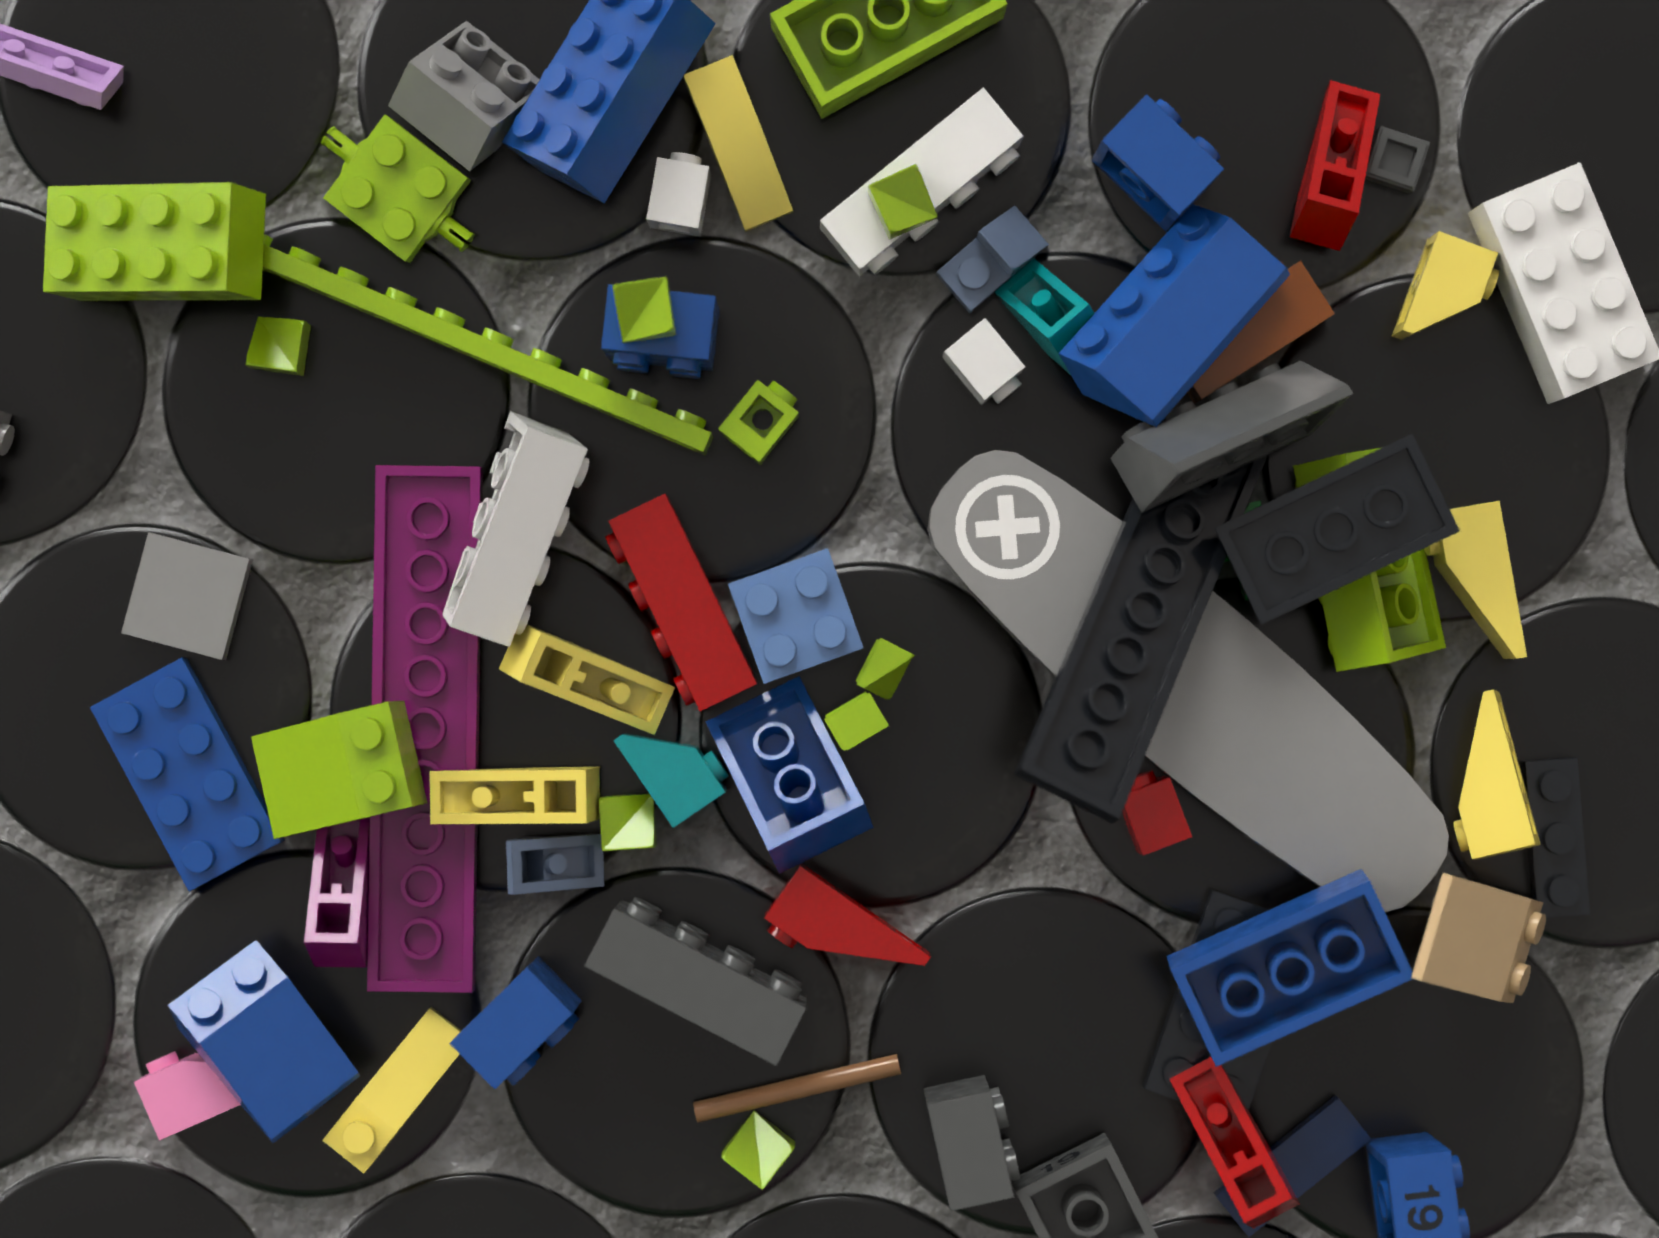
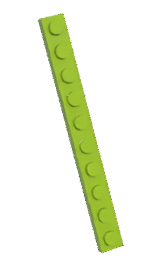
(488, 348)

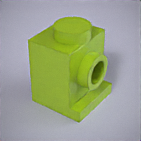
(739, 424)

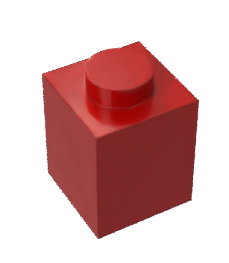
(1154, 814)

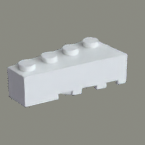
(515, 530)

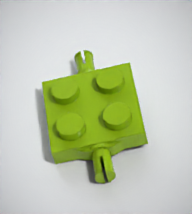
(397, 189)

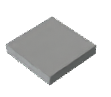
(187, 596)

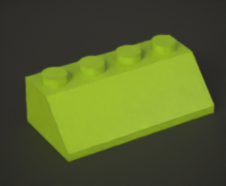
(1383, 613)

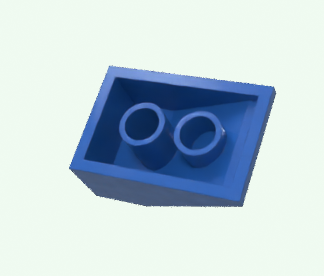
(790, 774)
(263, 1041)

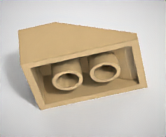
(1479, 939)

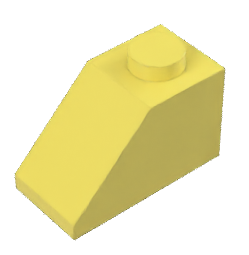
(1446, 282)

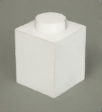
(679, 194)
(985, 363)

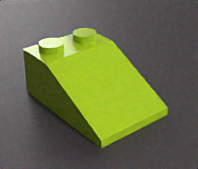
(339, 768)

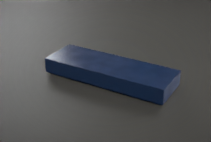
(1310, 1151)

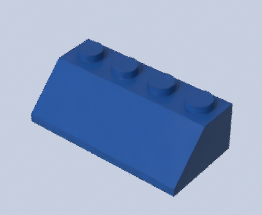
(1173, 315)

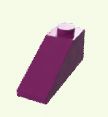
(339, 896)

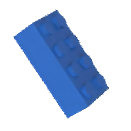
(607, 90)
(1290, 967)

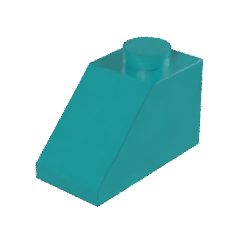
(1045, 307)
(674, 774)

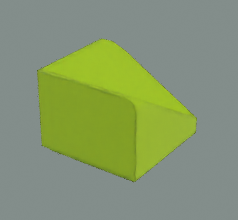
(902, 201)
(644, 309)
(279, 345)
(883, 668)
(855, 721)
(627, 822)
(758, 1149)

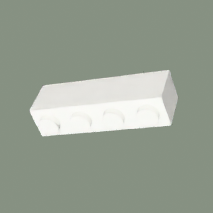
(950, 160)

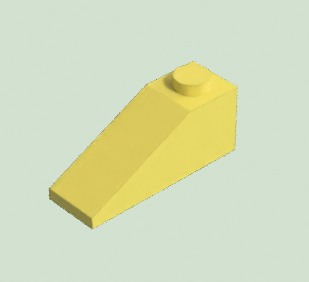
(1481, 574)
(586, 679)
(515, 795)
(1493, 795)
(395, 1091)

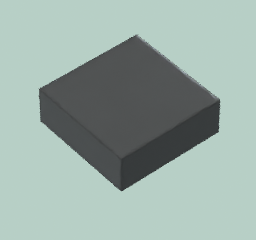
(1396, 159)

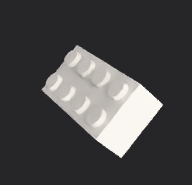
(1564, 283)

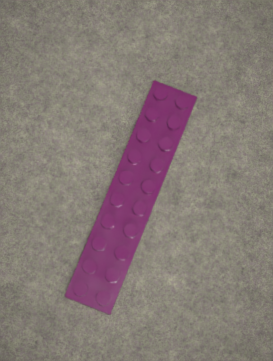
(420, 870)

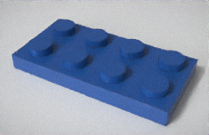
(186, 773)

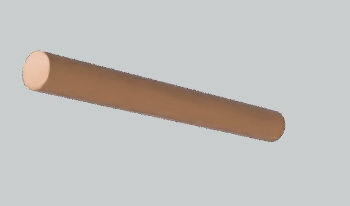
(796, 1088)

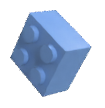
(795, 616)

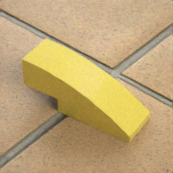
(738, 143)

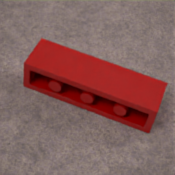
(682, 603)

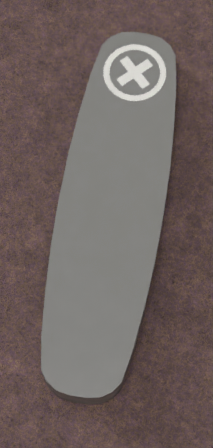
(1242, 718)

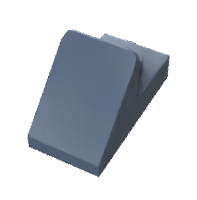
(991, 258)
(554, 863)

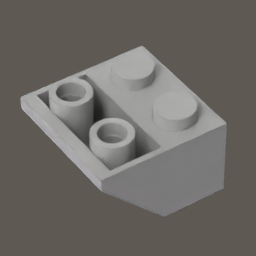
(463, 94)

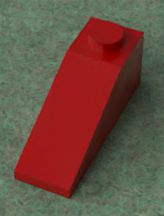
(1336, 167)
(831, 921)
(1234, 1143)

